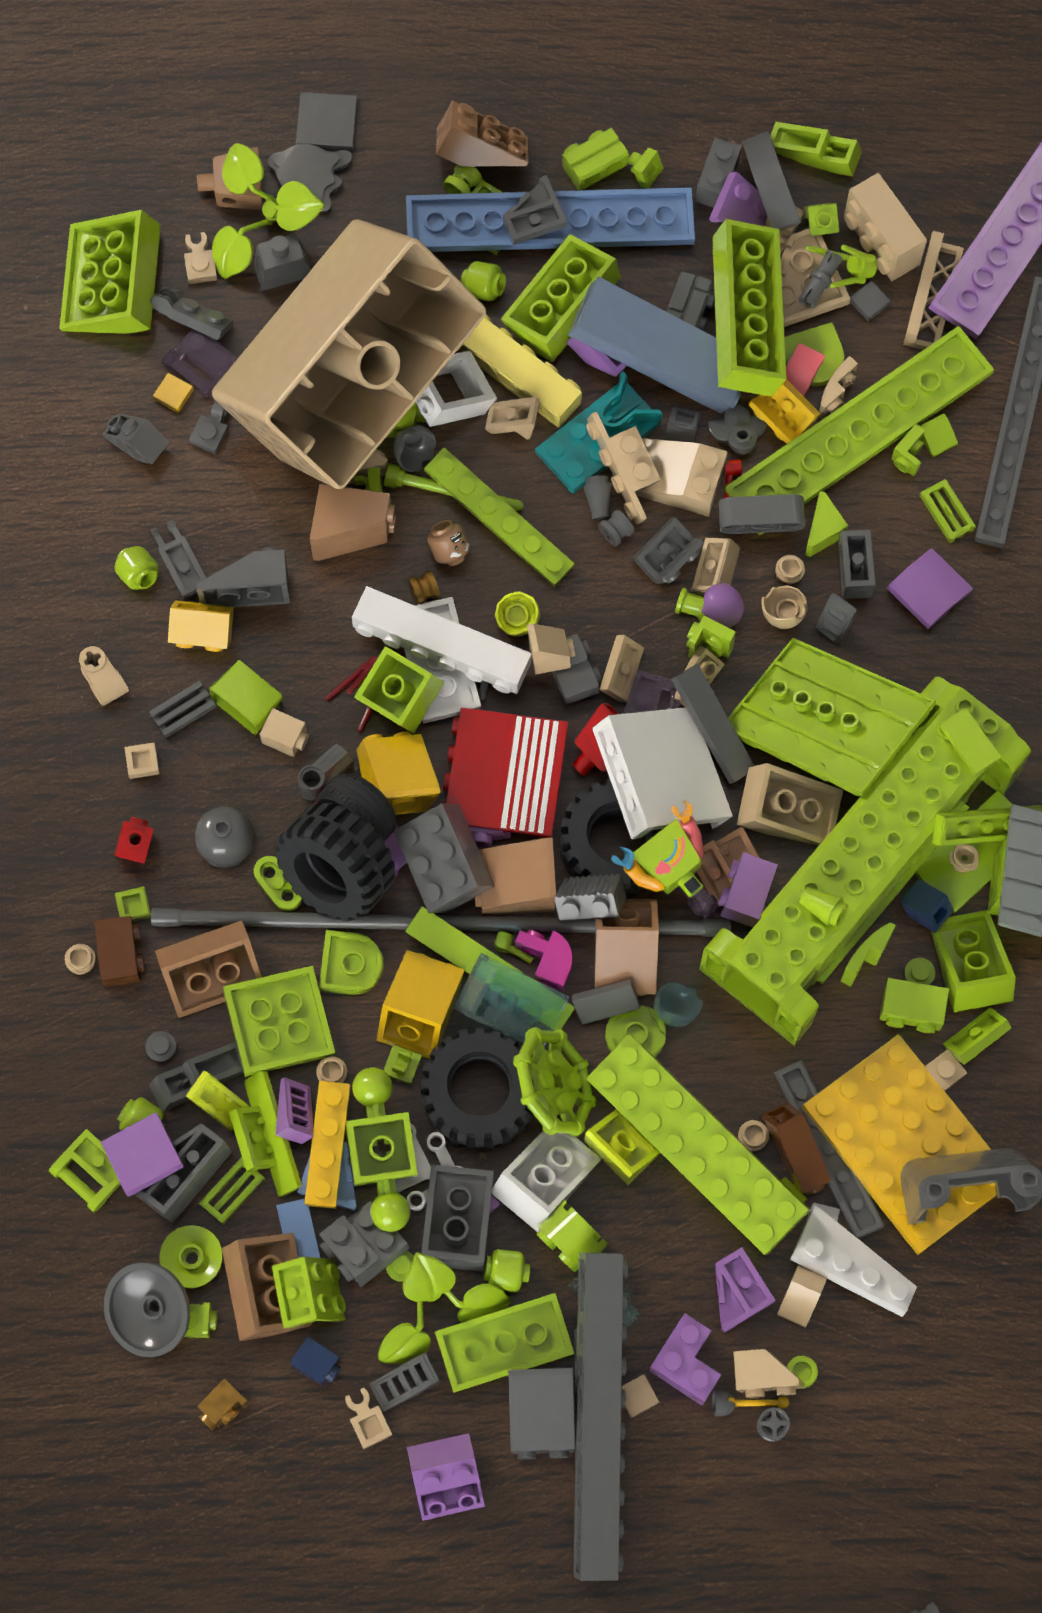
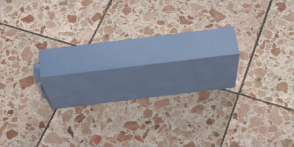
(652, 343)

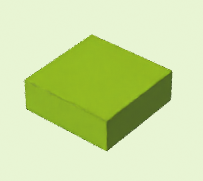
(133, 904)

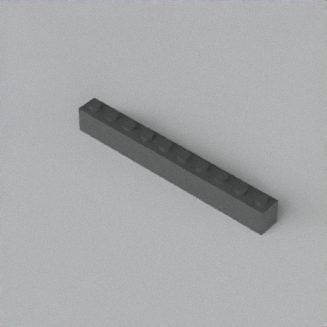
(599, 1416)

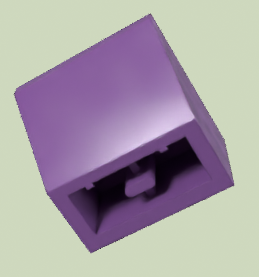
(445, 1476)

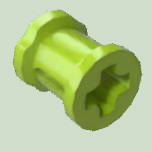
(690, 604)

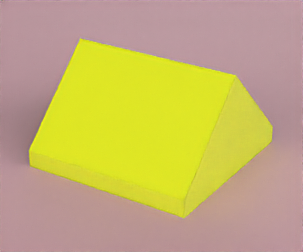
(621, 1146)

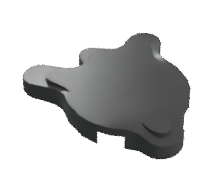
(312, 168)

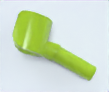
(503, 944)

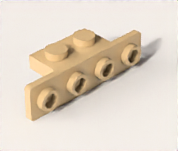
(628, 463)

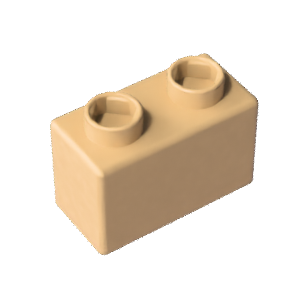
(349, 352)

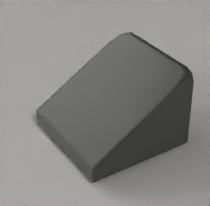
(682, 425)

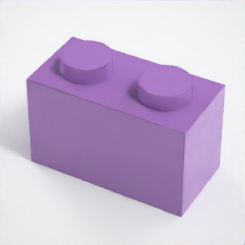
(748, 889)

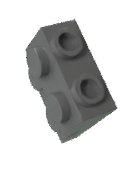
(361, 1246)

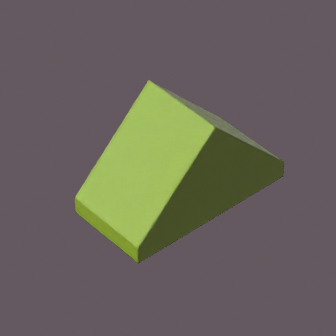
(825, 526)

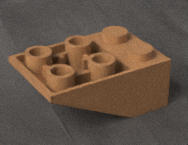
(478, 139)

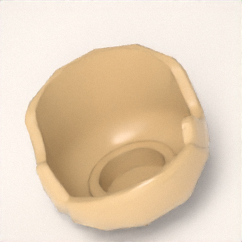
(784, 607)

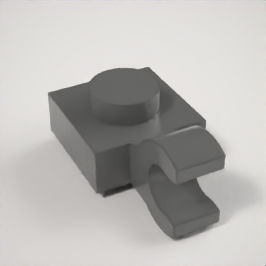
(210, 431)

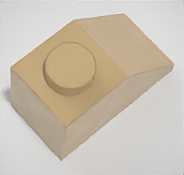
(549, 648)

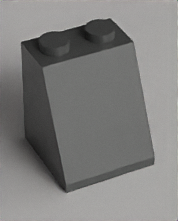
(541, 1412)

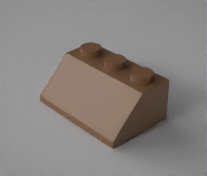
(204, 964)
(253, 1284)

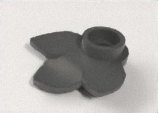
(738, 429)

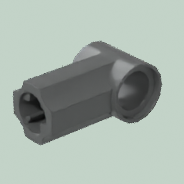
(324, 770)

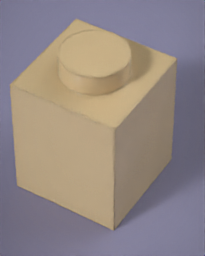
(284, 733)

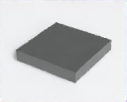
(327, 120)

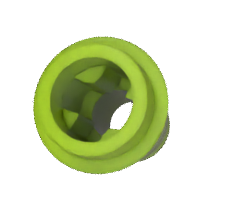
(824, 906)

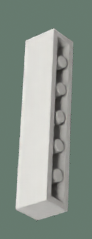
(441, 640)

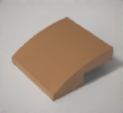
(719, 857)

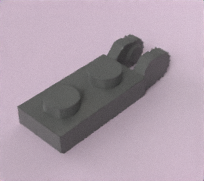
(191, 313)
(179, 561)

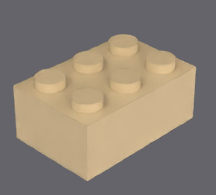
(884, 227)

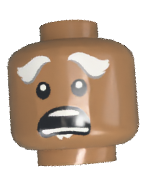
(448, 542)

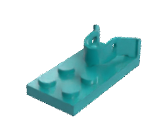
(573, 453)

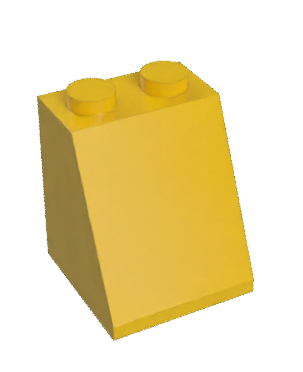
(400, 770)
(419, 1003)

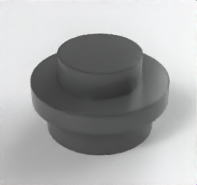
(160, 1046)

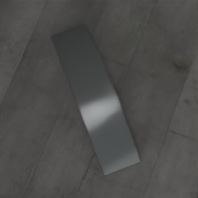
(771, 181)

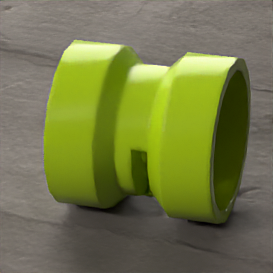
(462, 180)

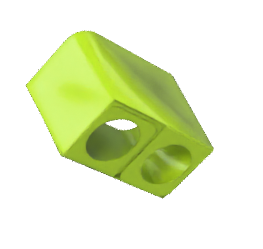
(246, 696)

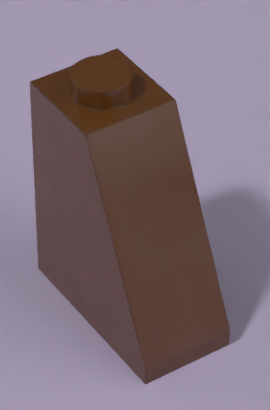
(796, 1148)

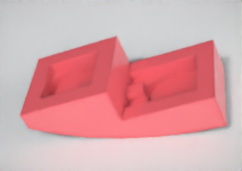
(803, 367)

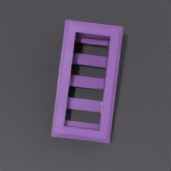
(285, 1127)

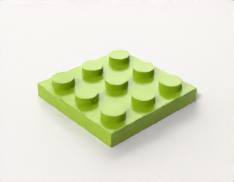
(278, 1021)

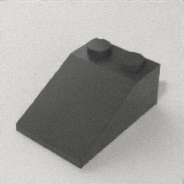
(251, 581)
(458, 1216)

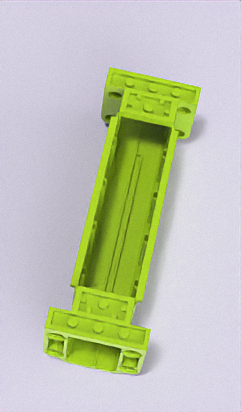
(863, 862)

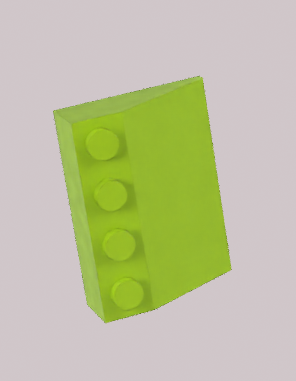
(110, 274)

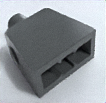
(280, 261)

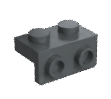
(668, 552)

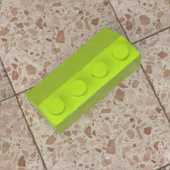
(552, 299)

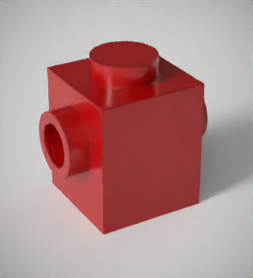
(131, 852)

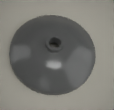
(133, 1313)

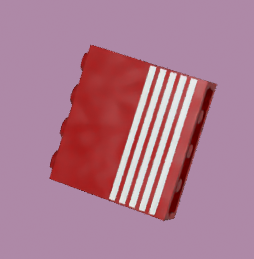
(506, 770)

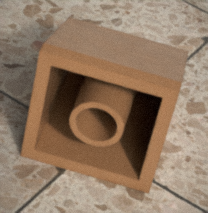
(350, 521)
(521, 878)
(628, 947)

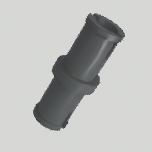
(820, 279)

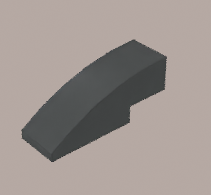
(173, 1086)

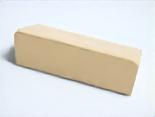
(715, 564)

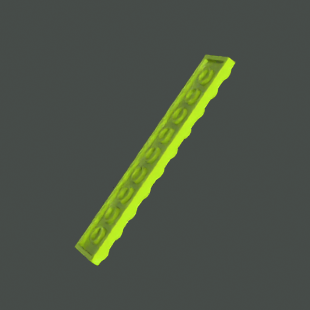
(869, 421)

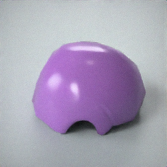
(723, 604)

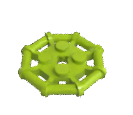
(554, 1081)

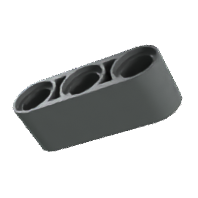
(761, 514)

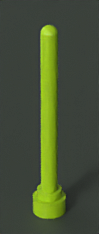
(398, 477)

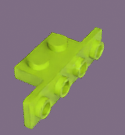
(257, 1139)

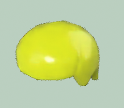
(516, 612)

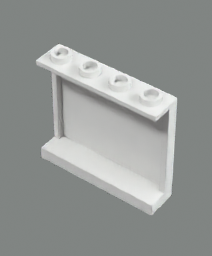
(656, 764)

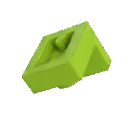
(822, 218)
(907, 449)
(201, 1321)

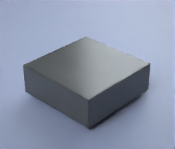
(869, 301)

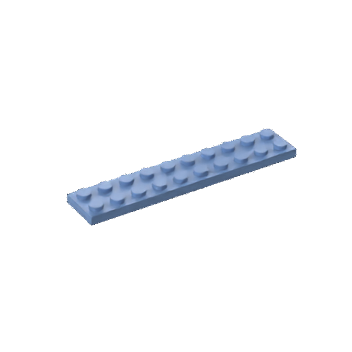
(593, 216)

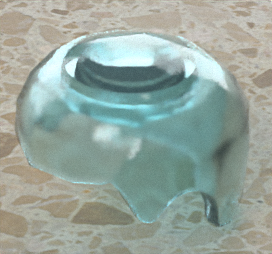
(677, 1004)

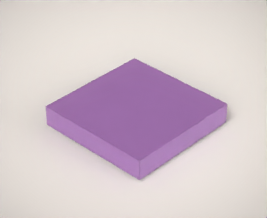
(142, 1154)

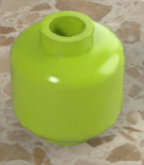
(484, 280)
(136, 568)
(136, 1111)
(506, 1270)

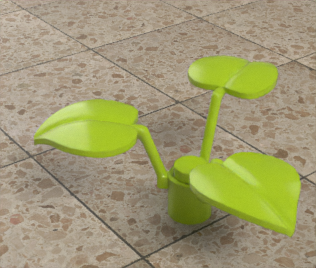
(291, 209)
(427, 1282)

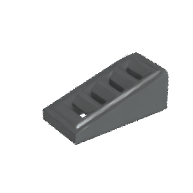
(836, 619)
(399, 1372)

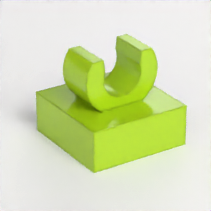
(646, 167)
(373, 482)
(402, 1065)

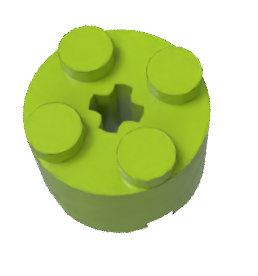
(570, 1234)

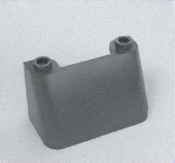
(929, 1179)

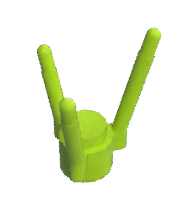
(859, 265)

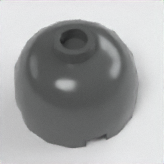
(224, 836)

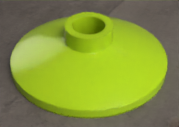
(192, 1240)

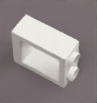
(472, 385)

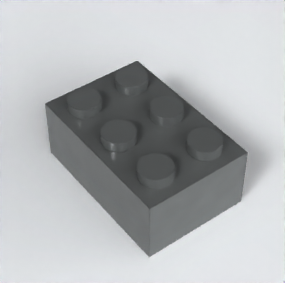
(443, 858)

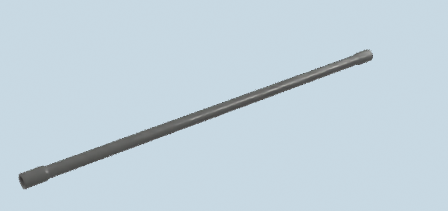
(176, 917)

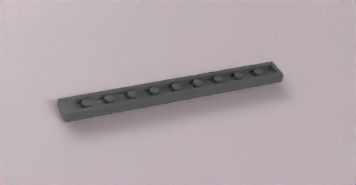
(1014, 428)

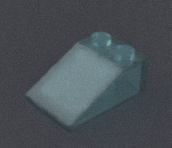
(509, 999)

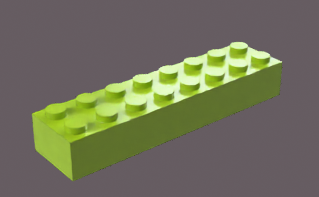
(698, 1144)

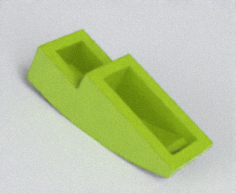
(816, 148)

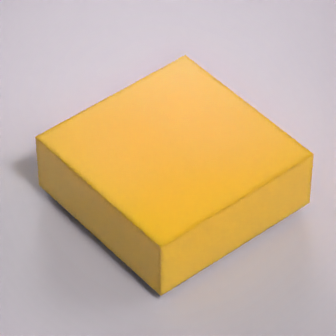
(173, 393)

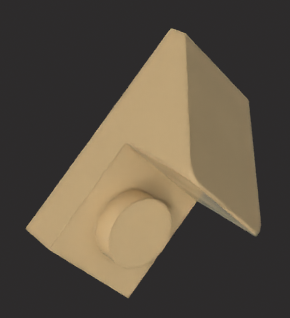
(513, 415)

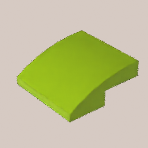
(869, 951)

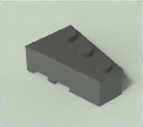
(201, 1156)

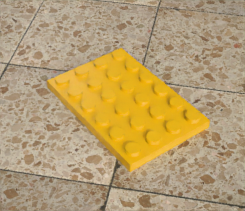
(896, 1113)

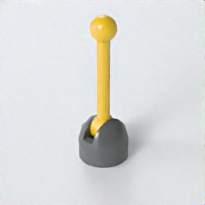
(724, 1403)

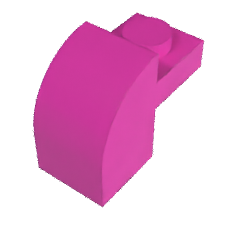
(554, 955)

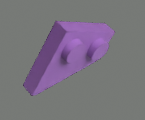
(739, 202)
(739, 1290)

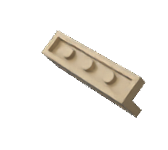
(925, 287)

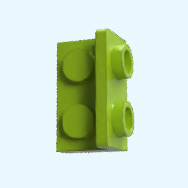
(712, 636)

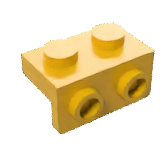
(785, 412)

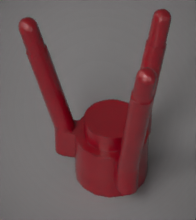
(359, 675)

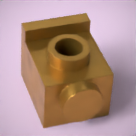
(221, 1405)

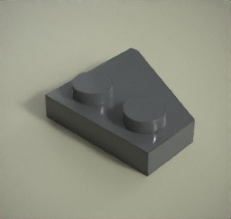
(535, 214)

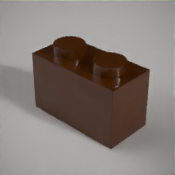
(118, 951)

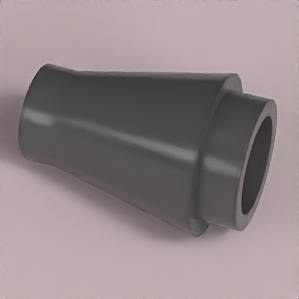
(598, 496)

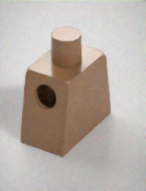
(223, 195)

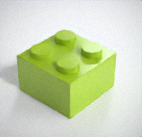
(399, 689)

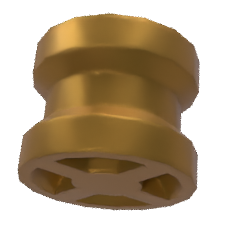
(424, 587)

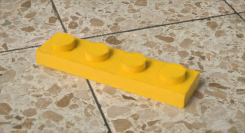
(327, 1144)

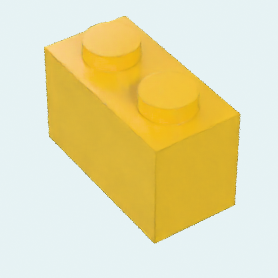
(200, 625)

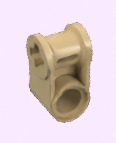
(103, 679)

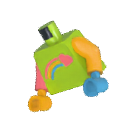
(668, 857)

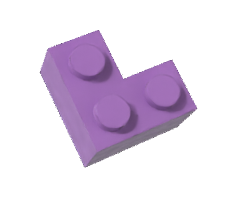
(678, 1364)

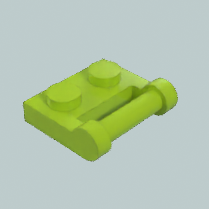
(91, 1157)

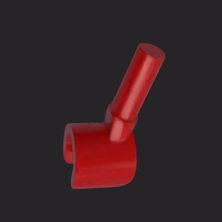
(731, 469)

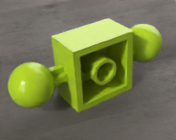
(389, 1209)

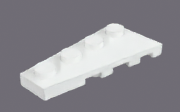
(844, 1259)

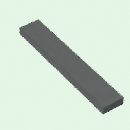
(845, 1186)

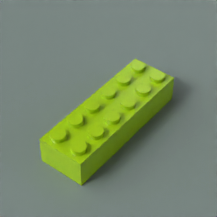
(749, 308)

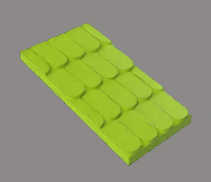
(829, 716)

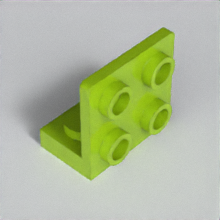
(308, 1291)

